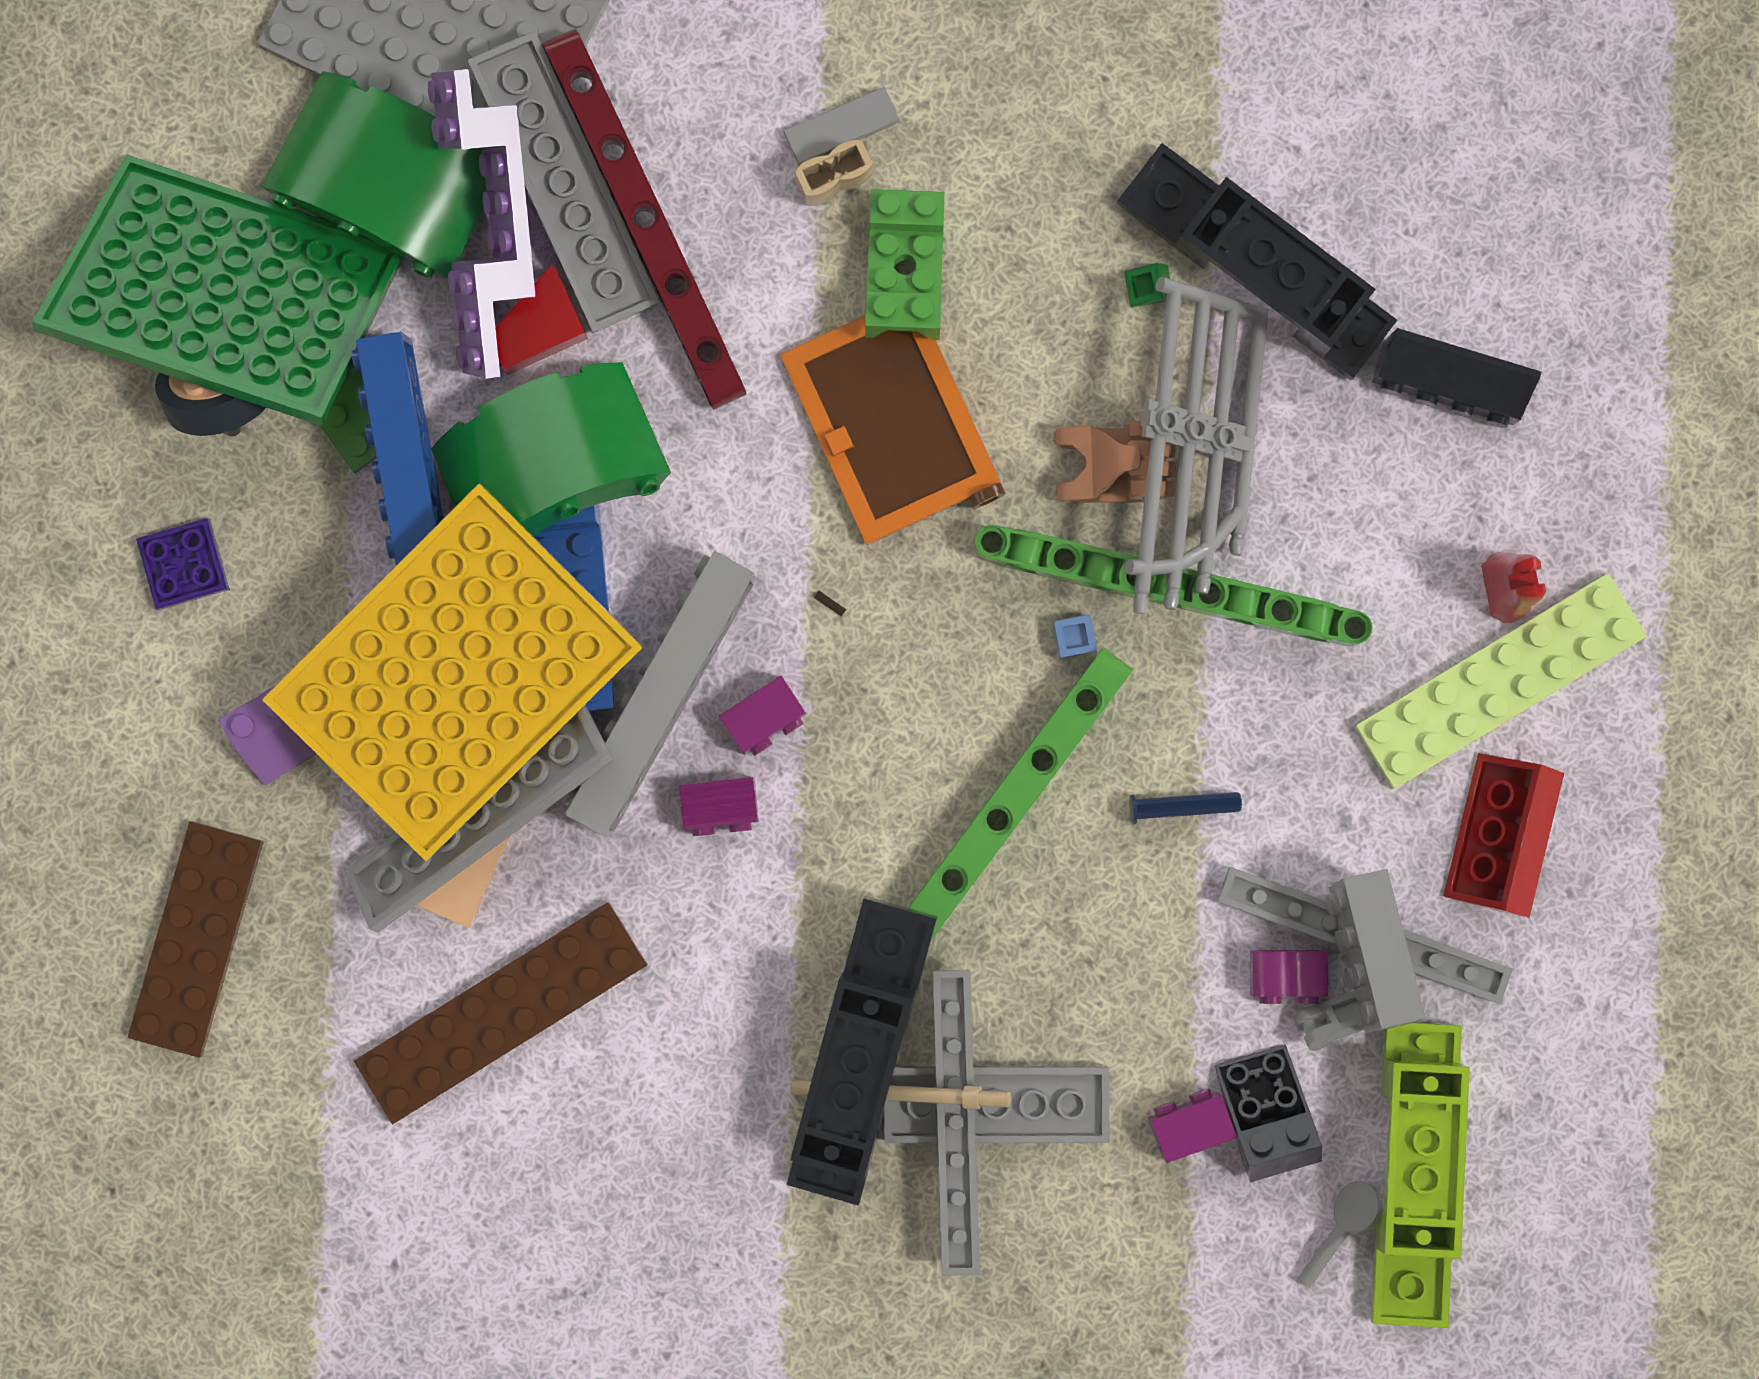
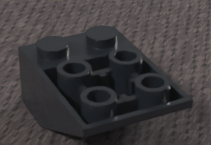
(1269, 1113)

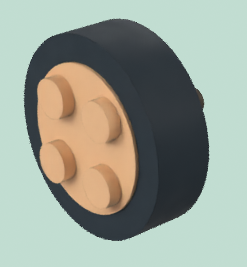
(202, 410)

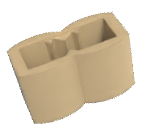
(843, 169)

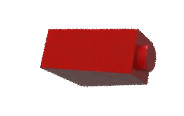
(538, 325)

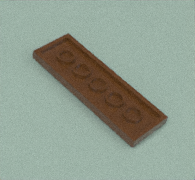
(195, 939)

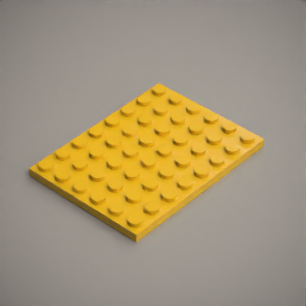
(452, 672)

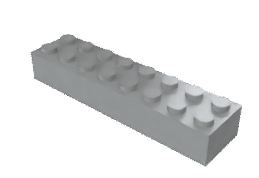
(662, 692)

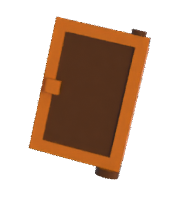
(891, 426)

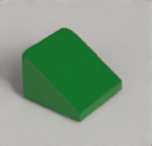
(1142, 284)

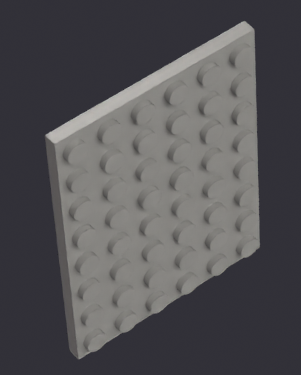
(404, 41)

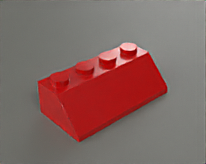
(1504, 834)

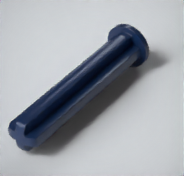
(1184, 805)

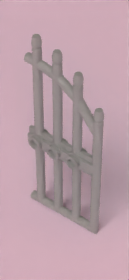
(1198, 433)

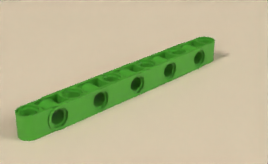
(1235, 599)
(1022, 786)

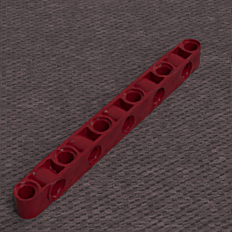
(634, 195)

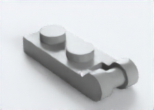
(1340, 1019)

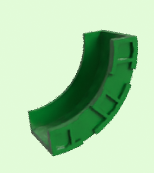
(379, 174)
(556, 447)

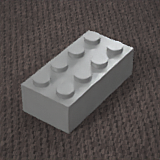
(1375, 951)

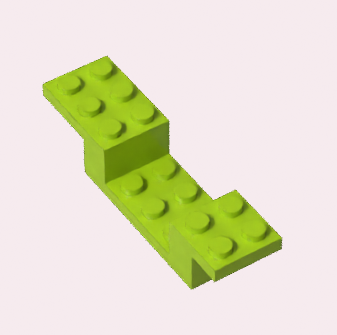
(1423, 1175)

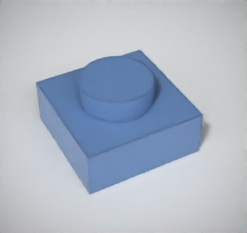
(1075, 636)

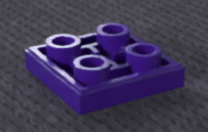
(182, 564)

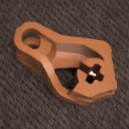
(1114, 465)

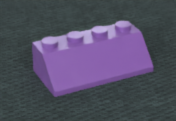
(264, 739)

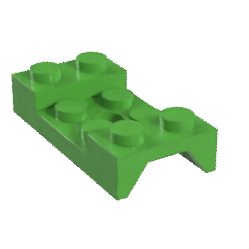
(905, 228)

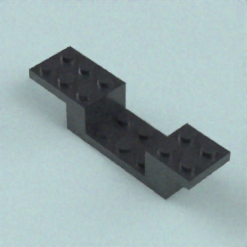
(1262, 255)
(860, 1050)

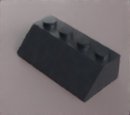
(1455, 378)

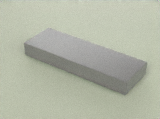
(842, 124)

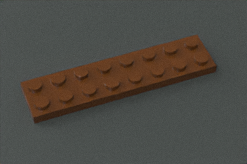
(500, 1013)

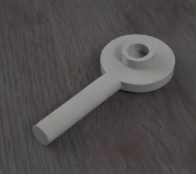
(1356, 1212)

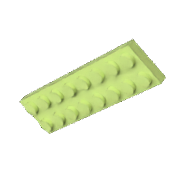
(1500, 681)

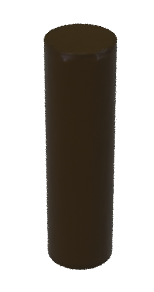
(831, 604)

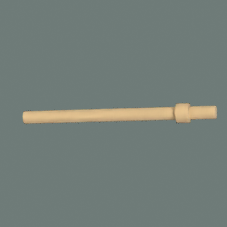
(970, 1096)

